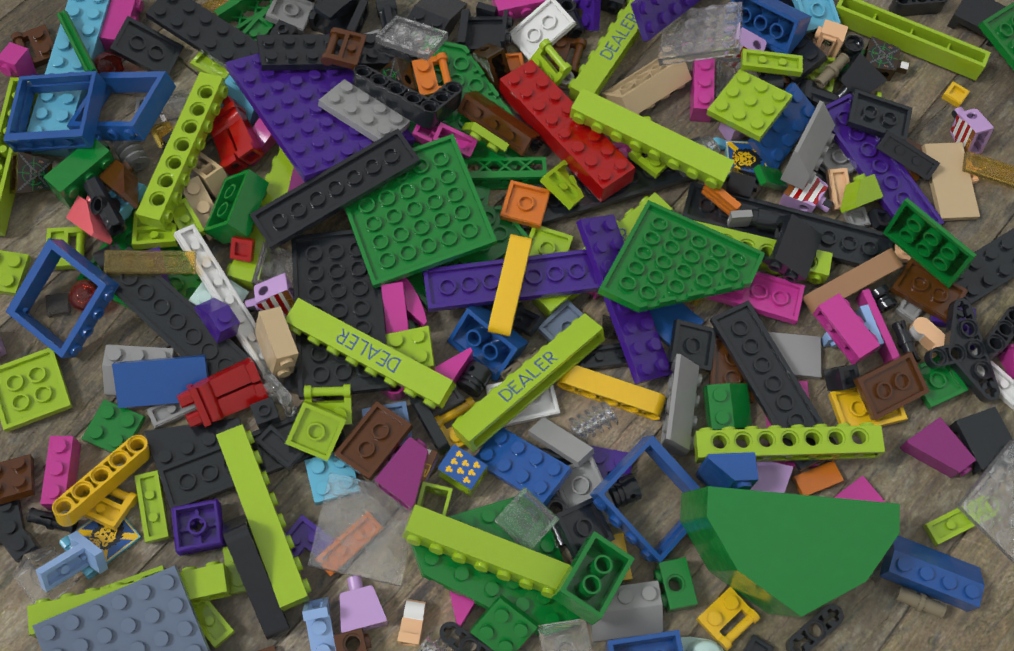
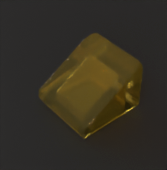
(159, 131)

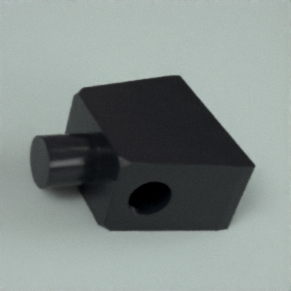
(860, 75)

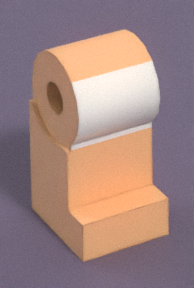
(927, 334)
(412, 623)

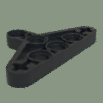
(967, 363)

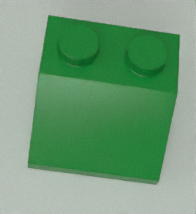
(727, 405)

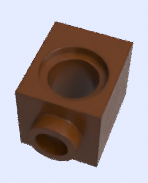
(342, 639)

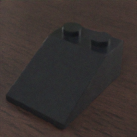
(438, 13)

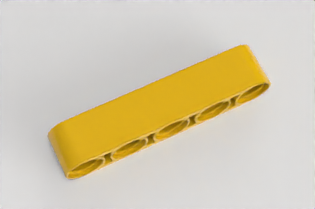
(510, 285)
(613, 392)
(97, 490)

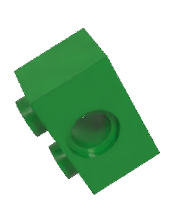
(677, 571)

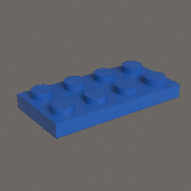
(785, 130)
(523, 465)

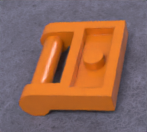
(426, 76)

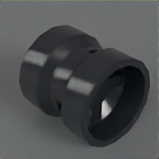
(852, 45)
(883, 299)

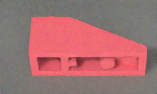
(90, 223)

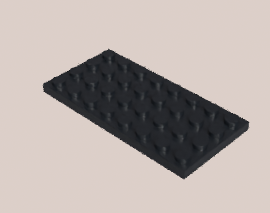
(336, 280)

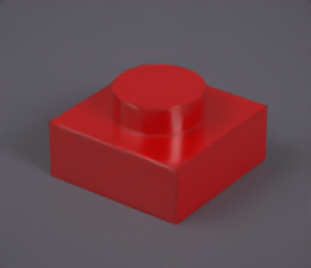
(242, 249)

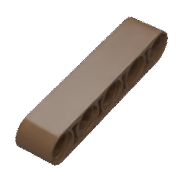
(855, 279)

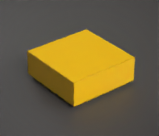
(955, 94)

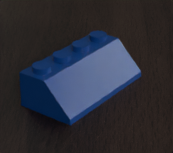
(775, 22)
(933, 574)

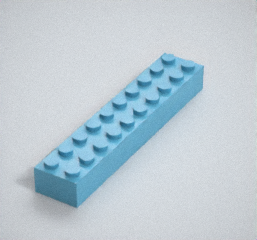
(56, 109)

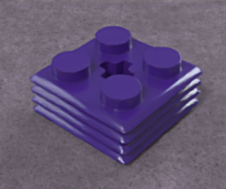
(186, 519)

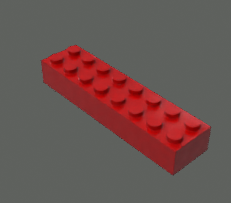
(548, 110)

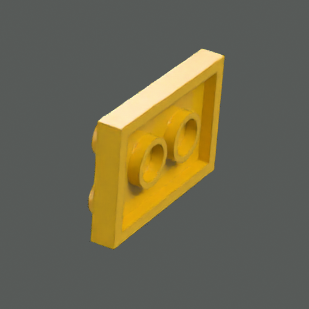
(851, 409)

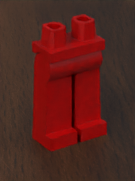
(235, 137)
(223, 393)

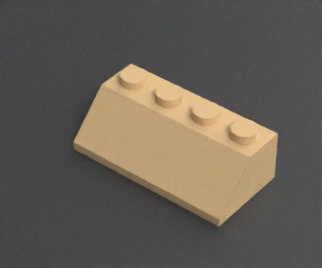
(648, 86)

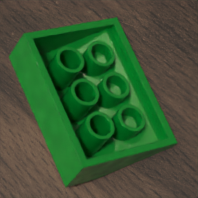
(929, 243)

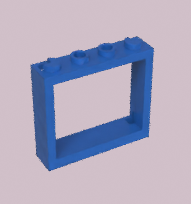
(159, 89)
(23, 141)
(34, 283)
(672, 470)

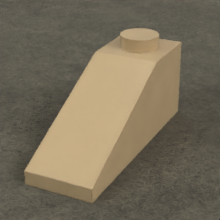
(210, 174)

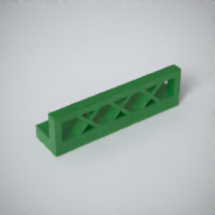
(235, 9)
(501, 179)

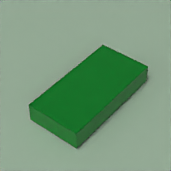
(770, 177)

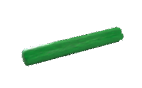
(76, 41)

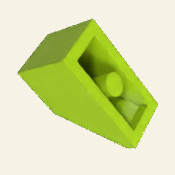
(860, 192)

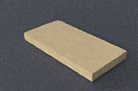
(949, 185)

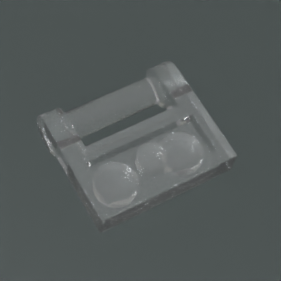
(279, 393)

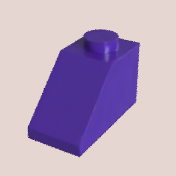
(218, 319)

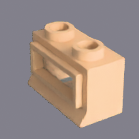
(830, 37)

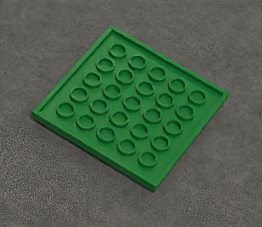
(421, 216)

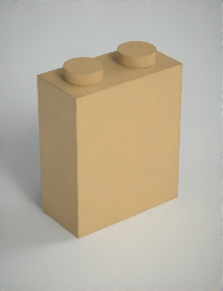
(276, 342)

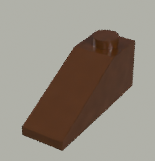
(122, 181)

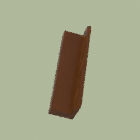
(497, 121)

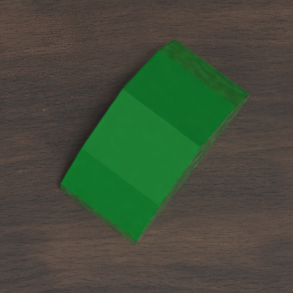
(786, 547)

